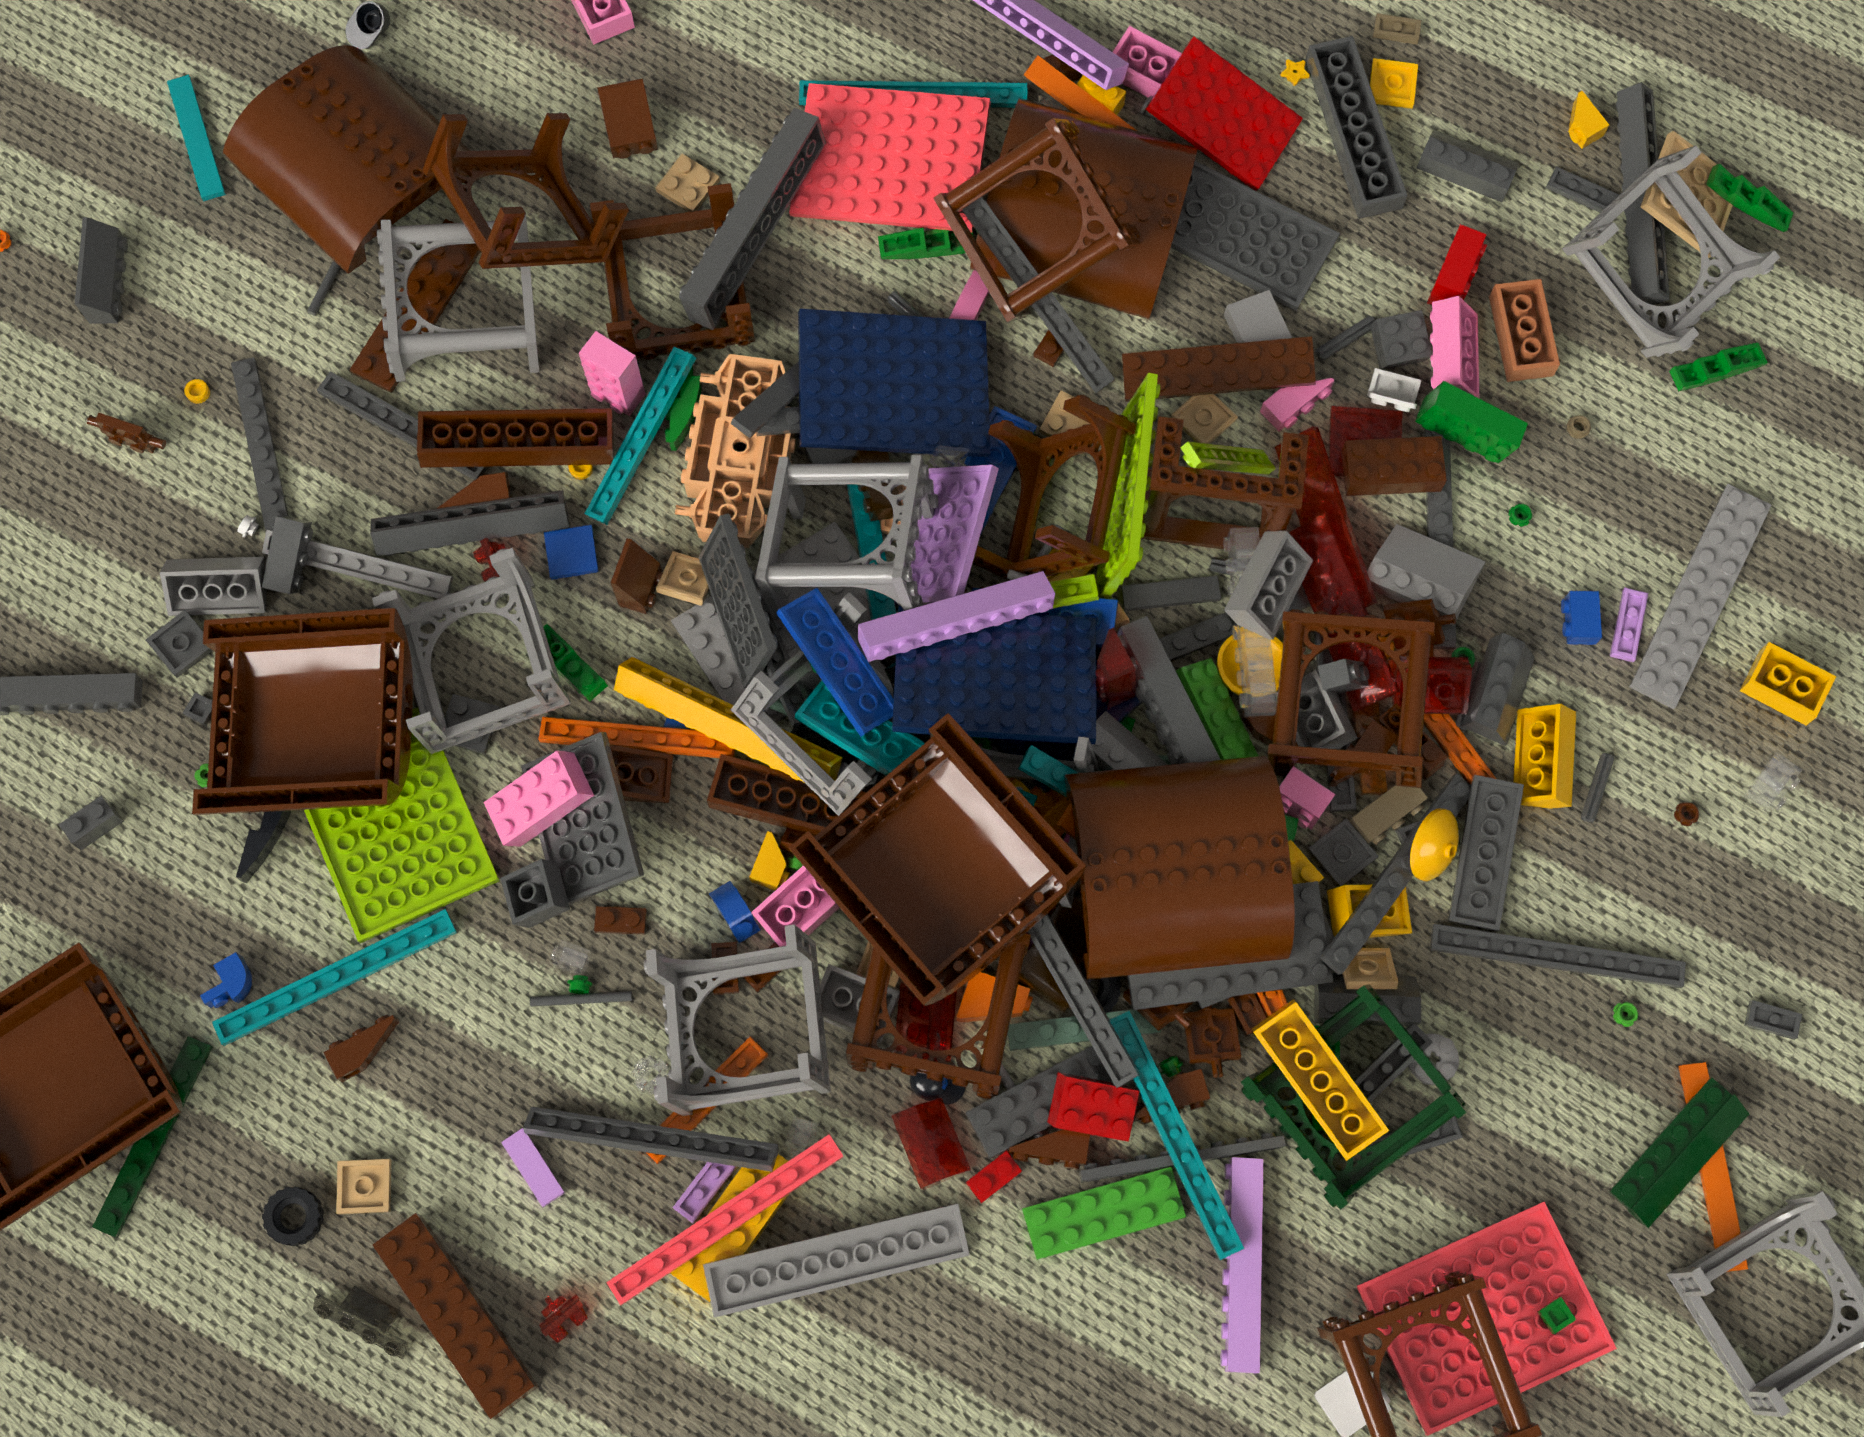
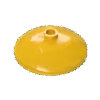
(1228, 667)
(1434, 845)

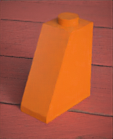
(978, 998)

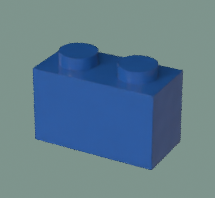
(1582, 617)

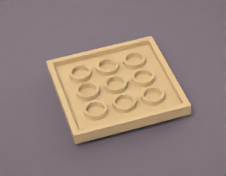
(1695, 177)

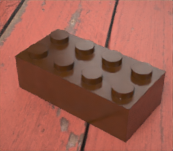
(1393, 466)

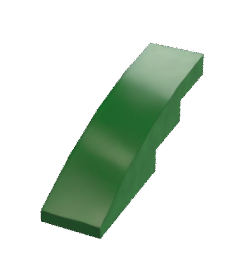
(1754, 201)
(919, 244)
(1718, 367)

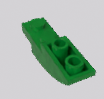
(681, 411)
(573, 667)

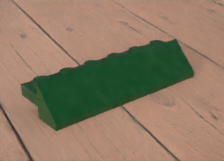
(1679, 1152)

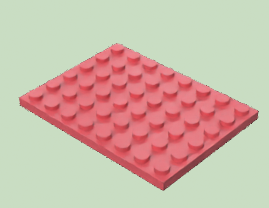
(890, 155)
(1523, 1271)

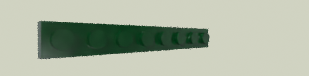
(147, 1149)

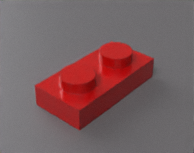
(993, 1177)

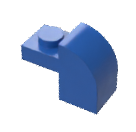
(734, 911)
(235, 982)

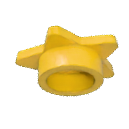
(1293, 77)

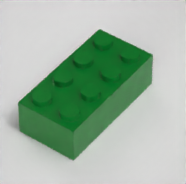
(1471, 422)

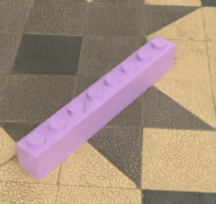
(1061, 40)
(955, 616)
(1243, 1268)

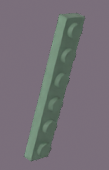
(1062, 1031)

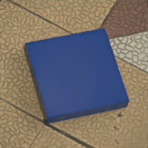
(571, 552)

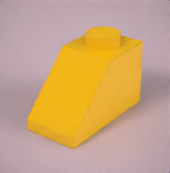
(1586, 122)
(770, 866)

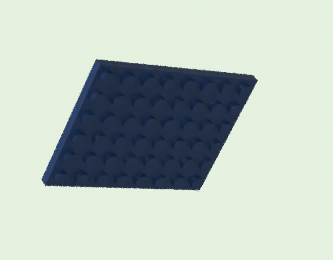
(892, 382)
(1004, 681)

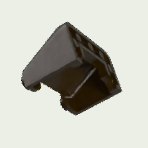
(1035, 972)

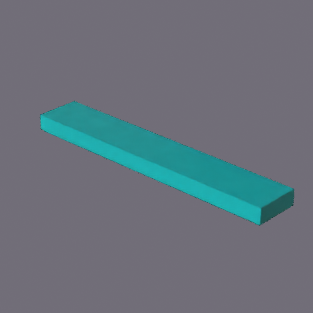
(196, 138)

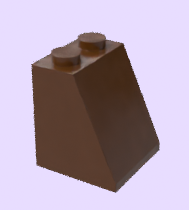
(627, 118)

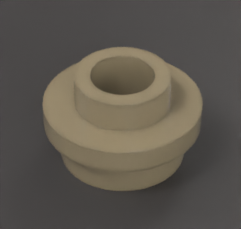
(1581, 421)

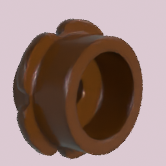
(1691, 809)

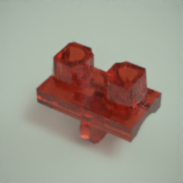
(482, 556)
(553, 1324)

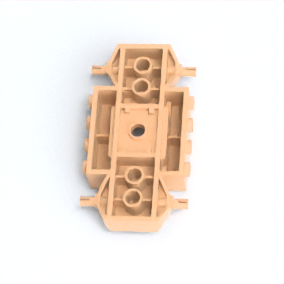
(718, 474)

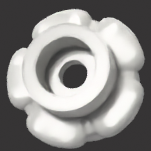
(248, 526)

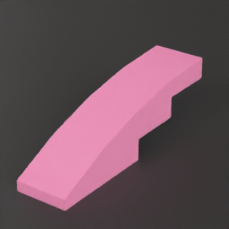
(971, 299)

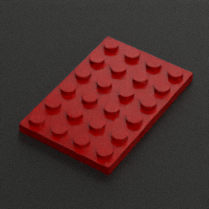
(1224, 113)

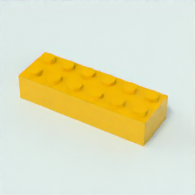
(1320, 1079)
(738, 1241)

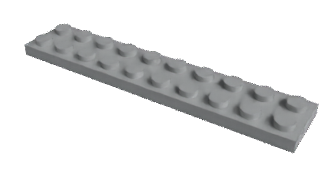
(1700, 596)
(835, 1260)

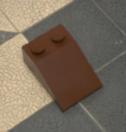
(636, 578)
(643, 774)

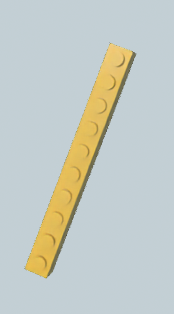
(708, 715)

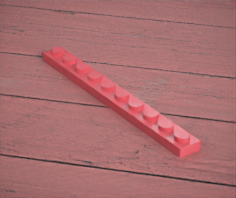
(724, 1220)

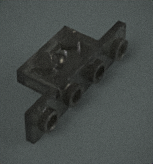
(365, 1317)

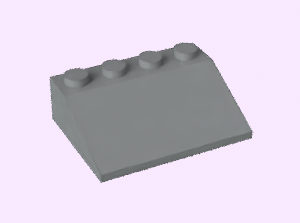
(1422, 569)

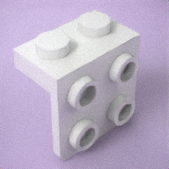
(1393, 388)
(1342, 1406)

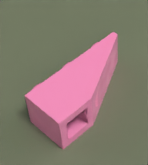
(1290, 402)

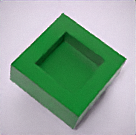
(1556, 1315)

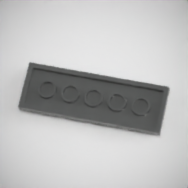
(1485, 853)
(1026, 1107)

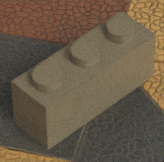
(1388, 812)

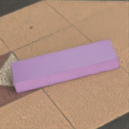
(1629, 624)
(533, 1167)
(703, 1190)

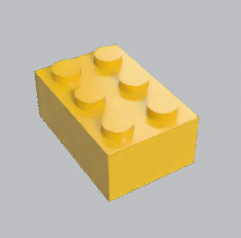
(1787, 683)

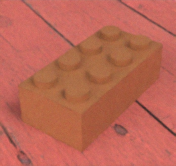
(1524, 330)

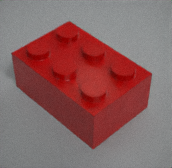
(1459, 265)
(1093, 1107)

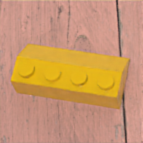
(1545, 755)

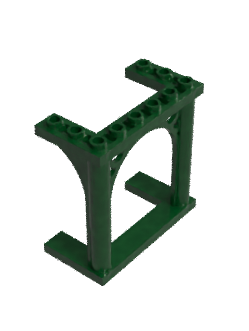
(1345, 1183)

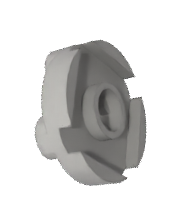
(1448, 1055)

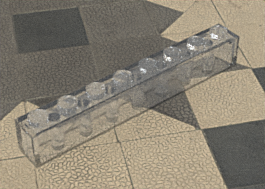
(1253, 650)

